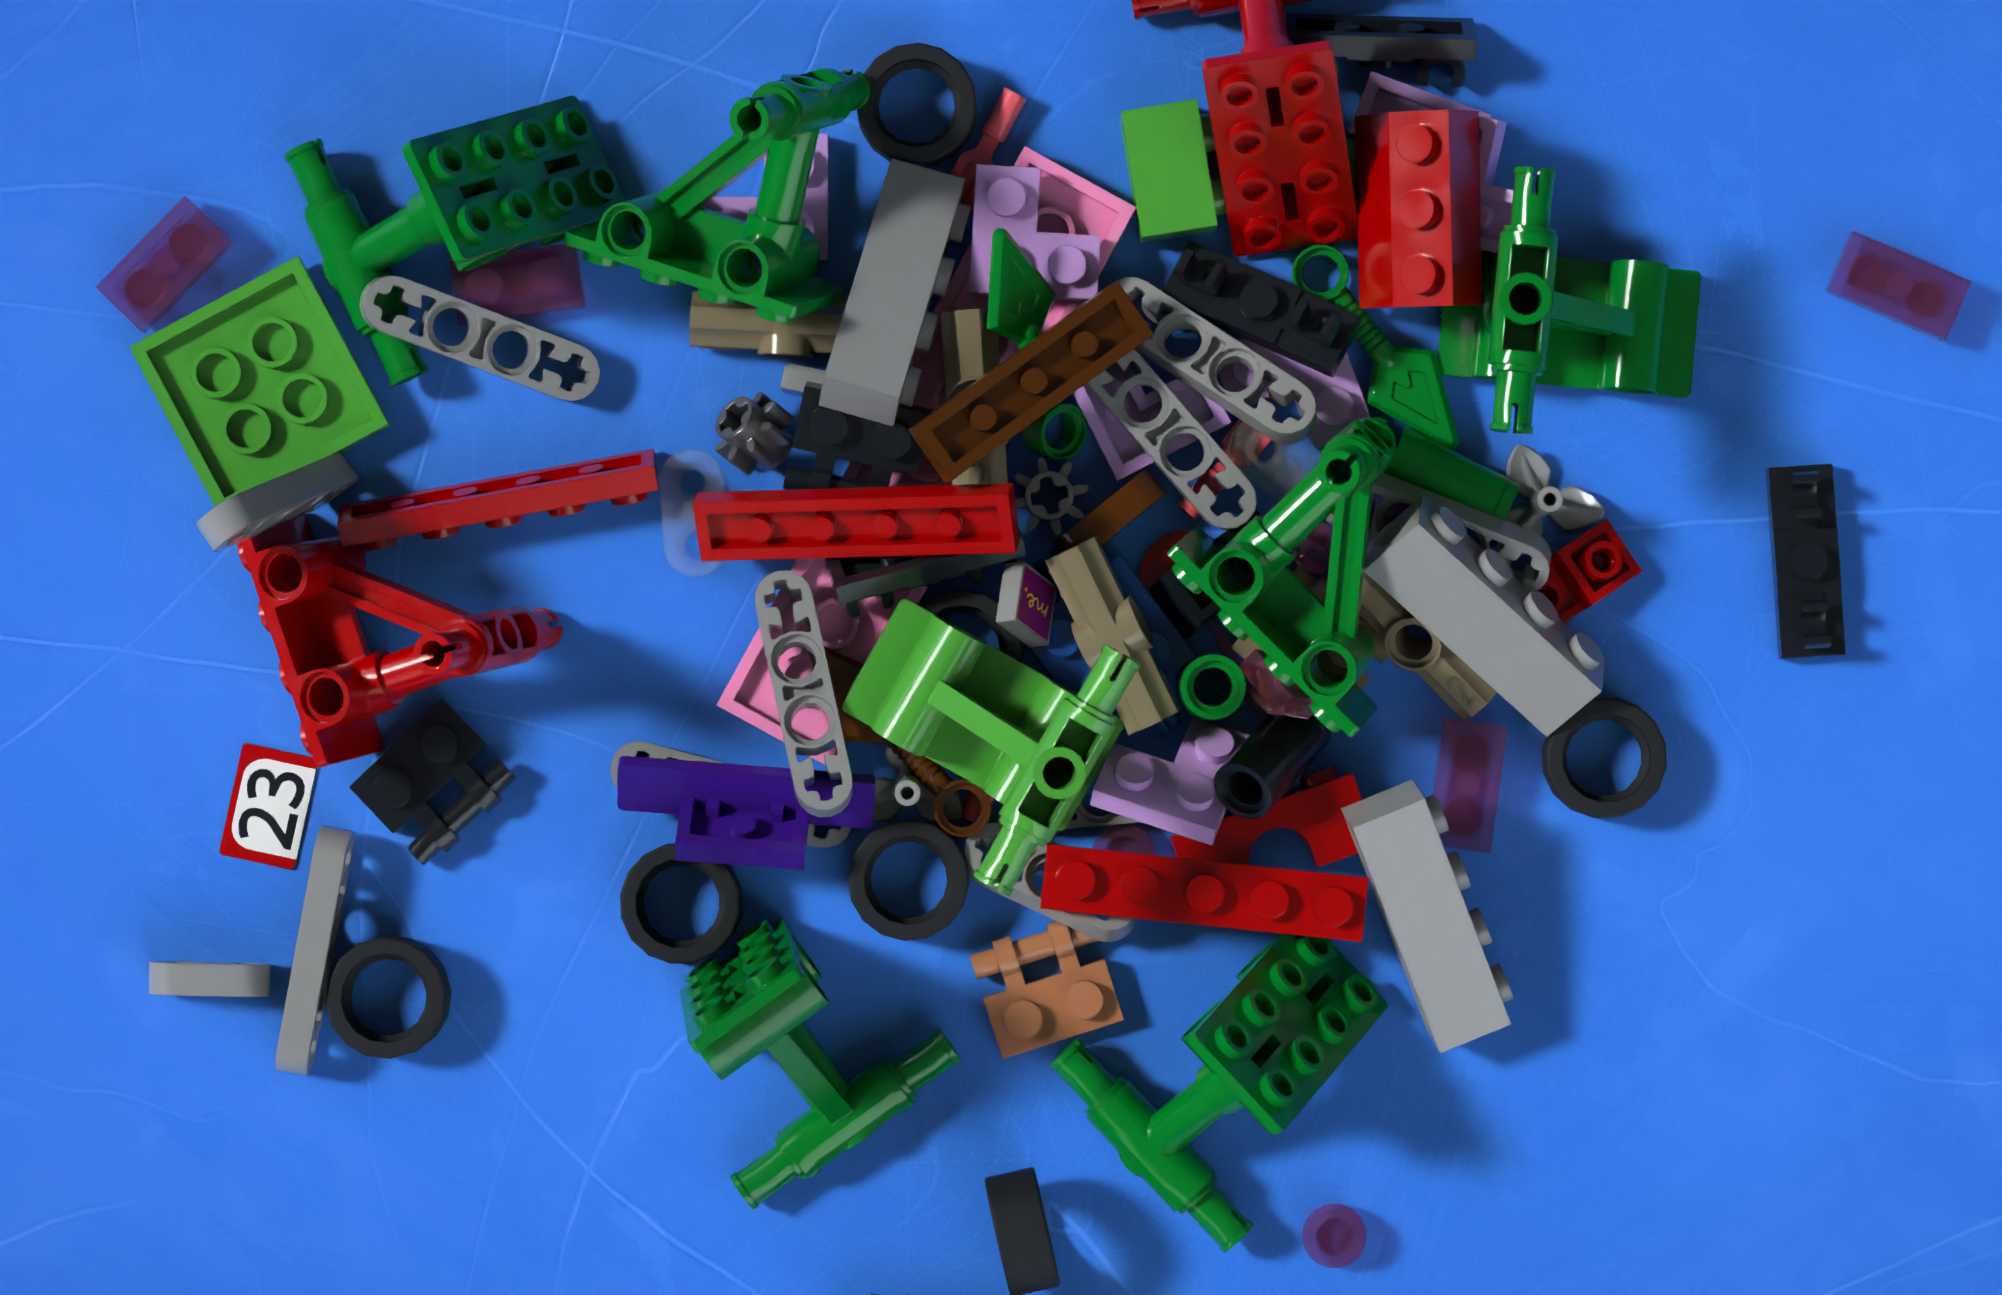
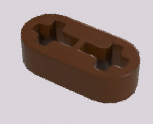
(1115, 512)

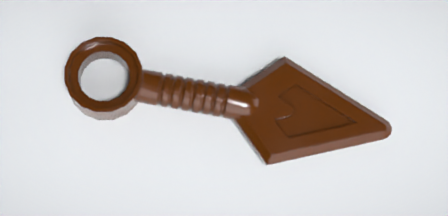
(936, 780)

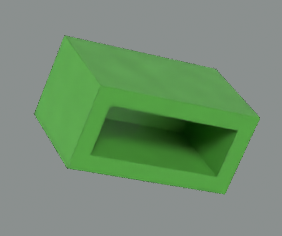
(1171, 171)

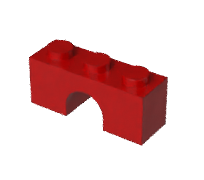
(1309, 812)

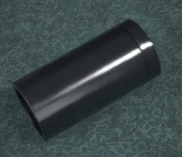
(1269, 763)

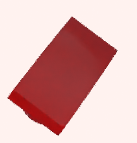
(1588, 570)

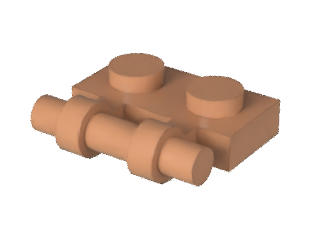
(1051, 1006)

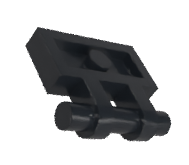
(853, 439)
(419, 767)

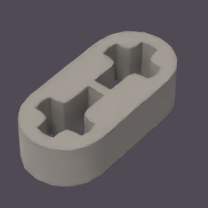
(209, 978)

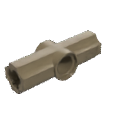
(741, 329)
(967, 355)
(1110, 618)
(1428, 658)

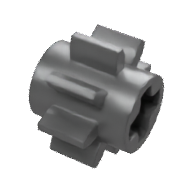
(754, 433)
(1059, 482)

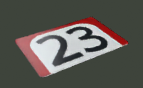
(268, 806)

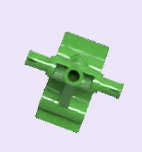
(992, 725)

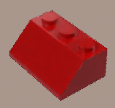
(1419, 208)

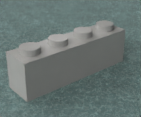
(893, 291)
(1486, 614)
(1427, 916)

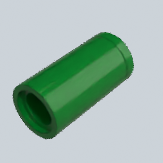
(1451, 474)
(1235, 683)

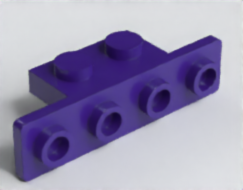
(735, 809)

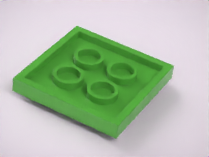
(260, 383)

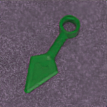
(1018, 311)
(1402, 379)

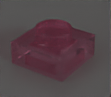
(1271, 693)

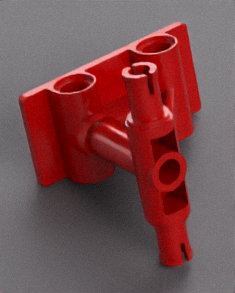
(1275, 131)
(325, 662)

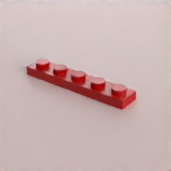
(498, 500)
(856, 522)
(1204, 892)

